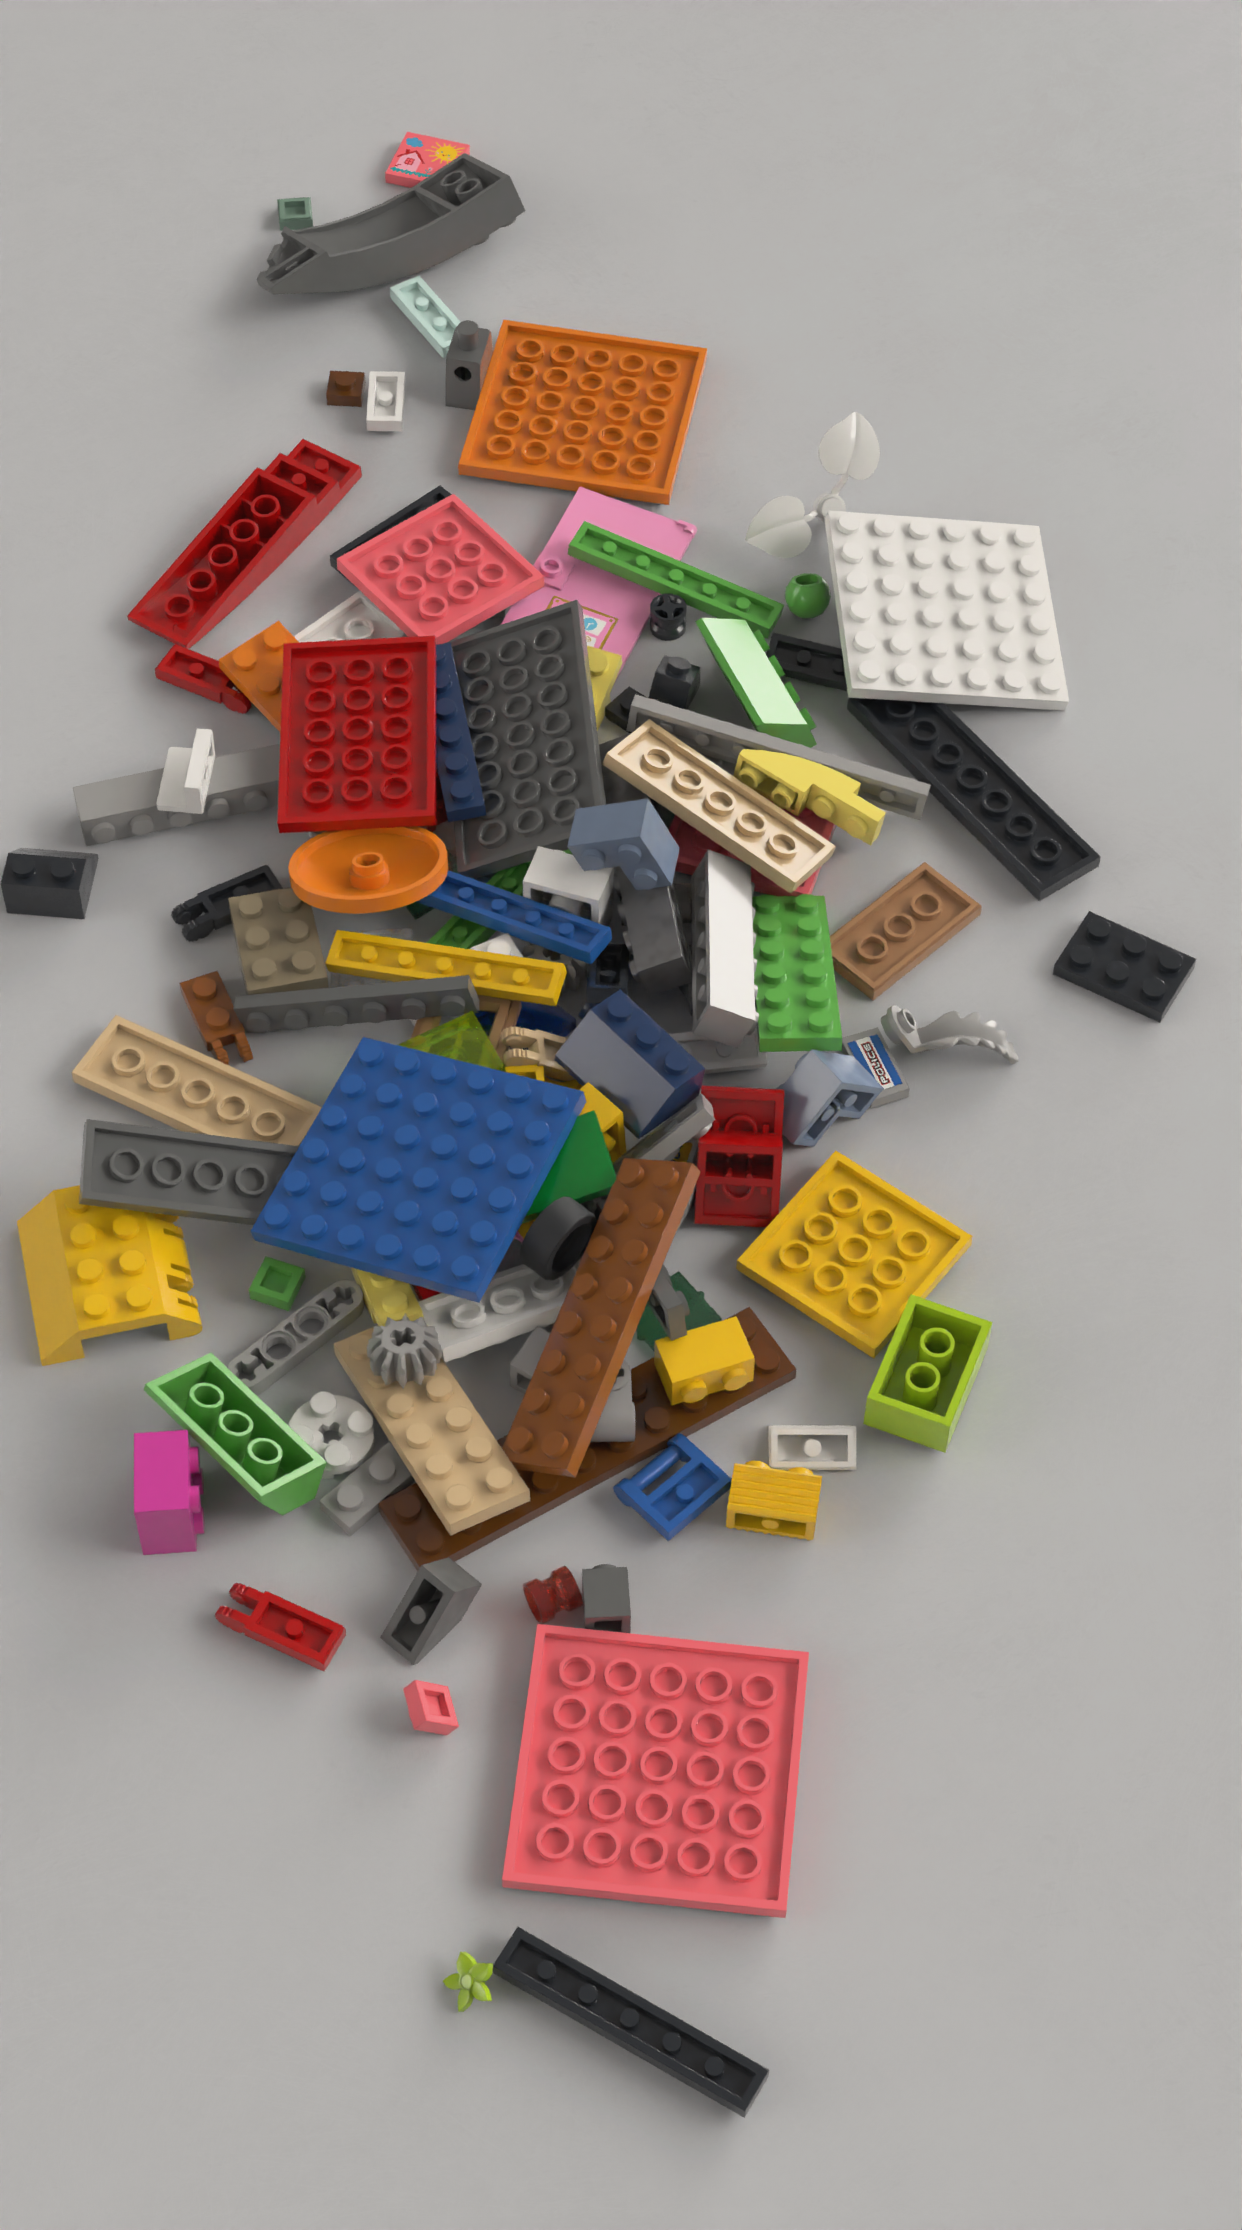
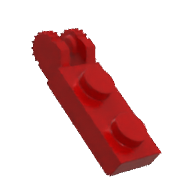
(201, 676)
(283, 1626)

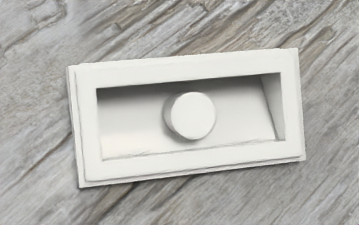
(812, 1447)

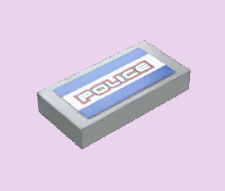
(877, 1059)

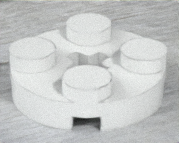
(341, 1414)

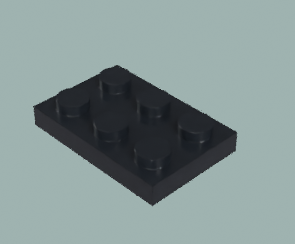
(1124, 966)

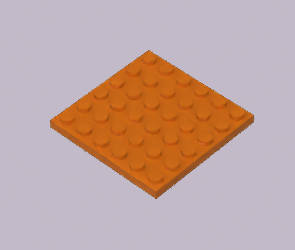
(584, 412)

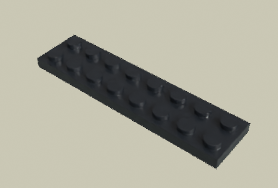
(980, 792)

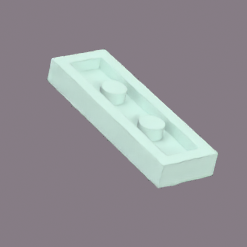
(426, 312)

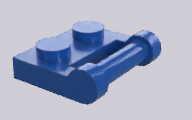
(681, 1495)

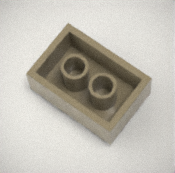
(277, 942)

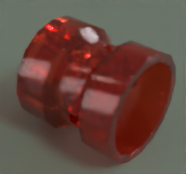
(552, 1595)

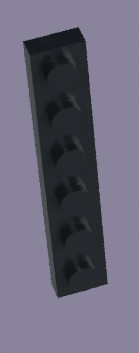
(631, 2021)

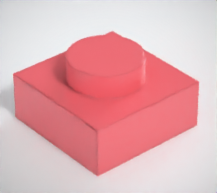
(430, 1707)

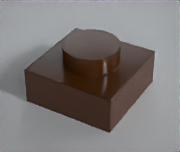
(345, 388)

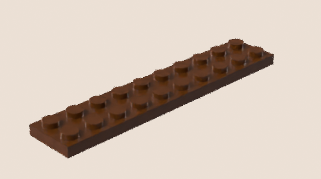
(656, 1422)

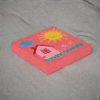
(421, 157)

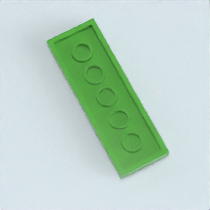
(795, 975)

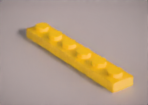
(412, 960)

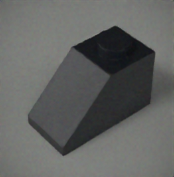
(675, 682)

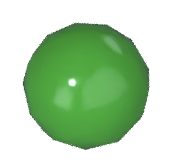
(807, 595)

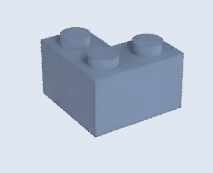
(627, 837)
(822, 1090)

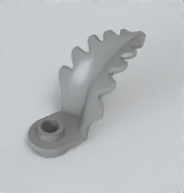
(945, 1032)

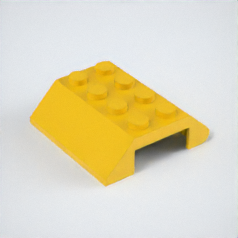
(103, 1273)

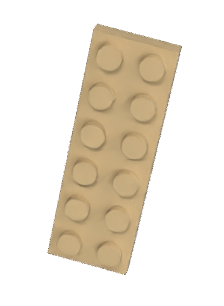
(719, 805)
(189, 1088)
(438, 1440)

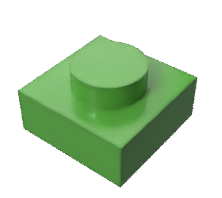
(277, 1283)

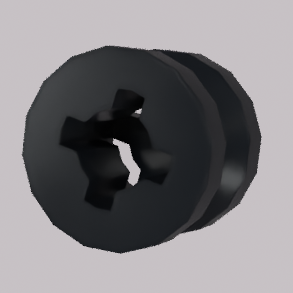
(668, 617)

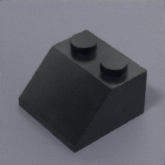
(48, 882)

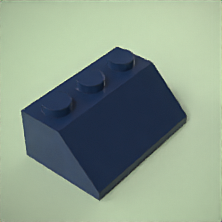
(631, 1063)

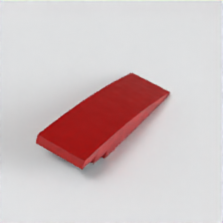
(245, 542)

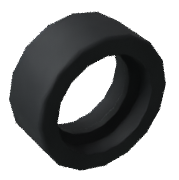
(557, 1238)

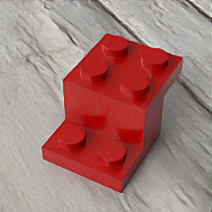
(740, 1157)

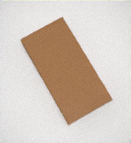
(900, 930)

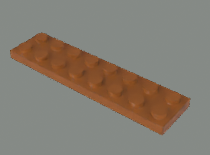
(599, 1316)

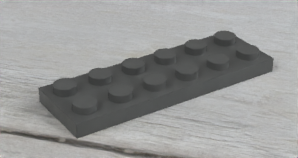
(179, 1172)

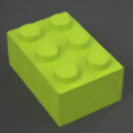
(927, 1373)

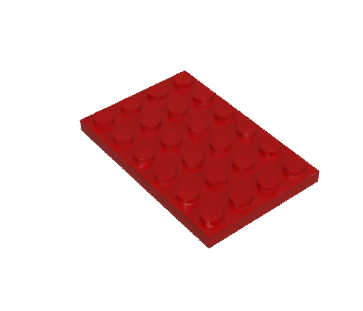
(358, 735)

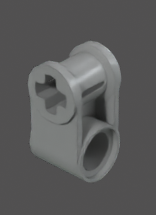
(618, 1415)

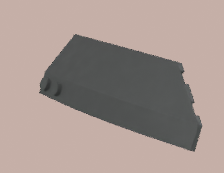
(398, 237)

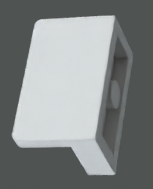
(187, 775)

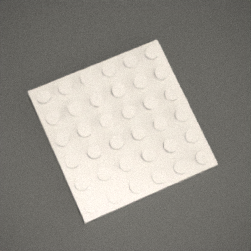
(945, 611)

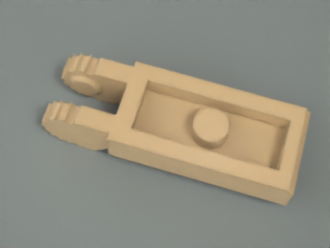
(541, 1050)

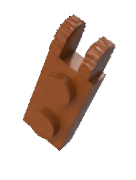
(215, 1016)

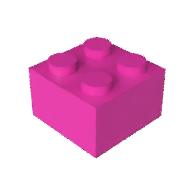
(167, 1492)

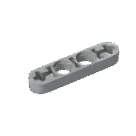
(301, 1343)

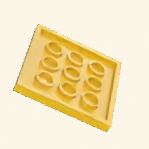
(853, 1253)

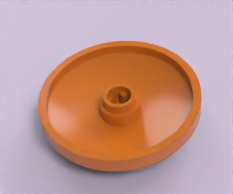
(368, 869)

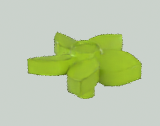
(470, 1980)

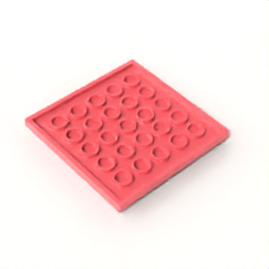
(658, 1771)

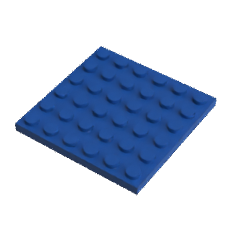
(420, 1168)

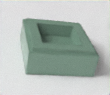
(295, 213)

